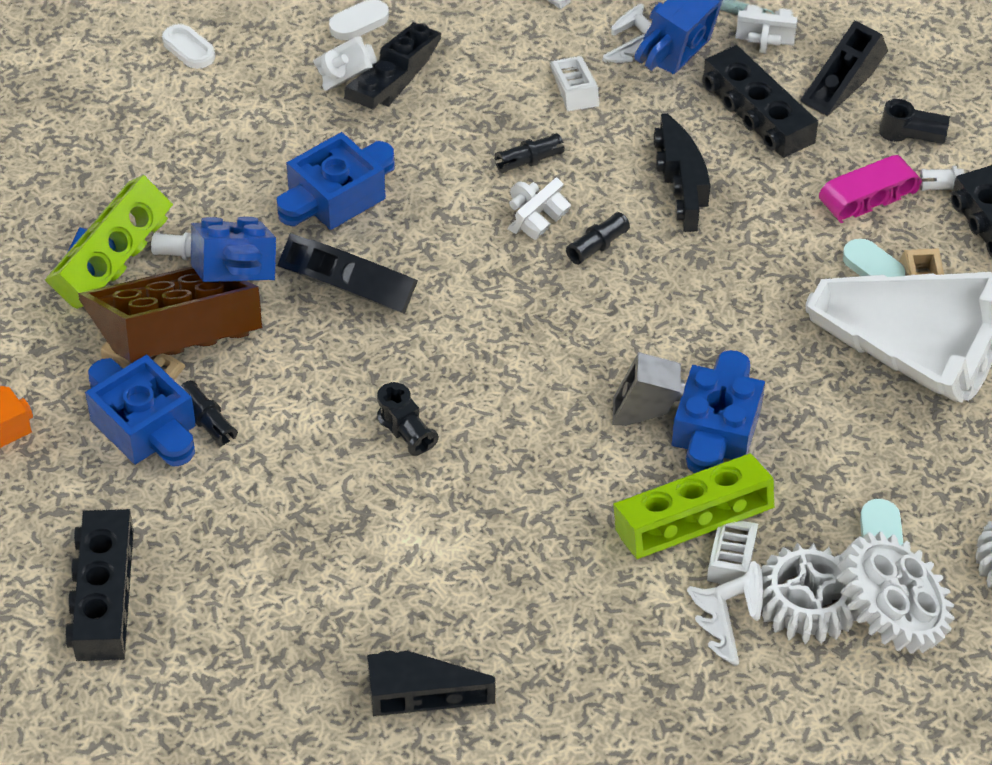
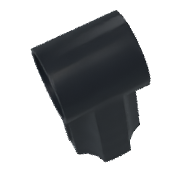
(903, 122)

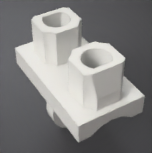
(766, 28)
(345, 62)
(532, 204)

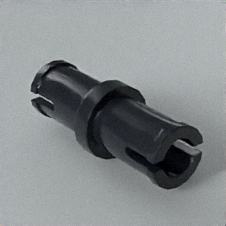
(529, 152)
(597, 238)
(208, 415)

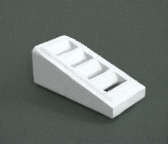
(579, 92)
(721, 571)

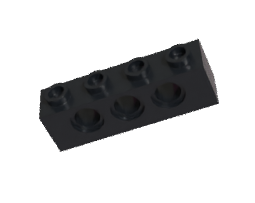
(759, 101)
(974, 198)
(101, 585)

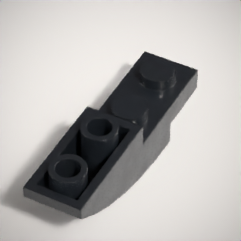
(396, 67)
(683, 168)
(347, 272)

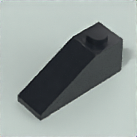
(846, 68)
(419, 683)

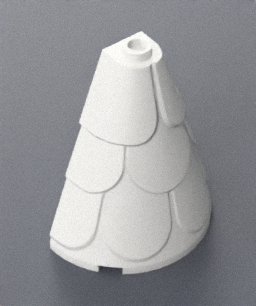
(915, 324)

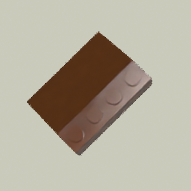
(172, 313)

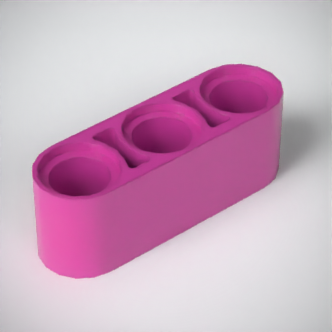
(869, 187)

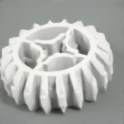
(801, 599)

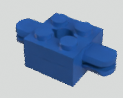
(677, 33)
(335, 181)
(233, 250)
(141, 410)
(718, 412)

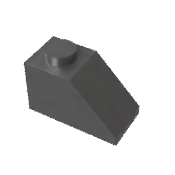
(647, 390)

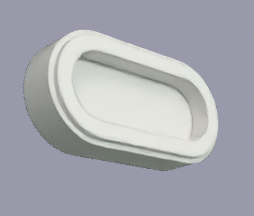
(359, 19)
(188, 46)

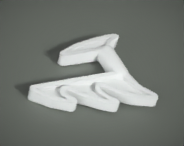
(629, 19)
(714, 603)

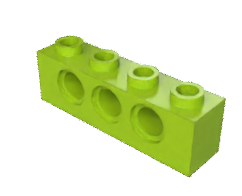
(147, 206)
(694, 505)

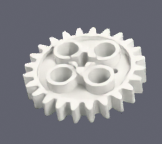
(895, 592)

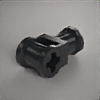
(402, 418)

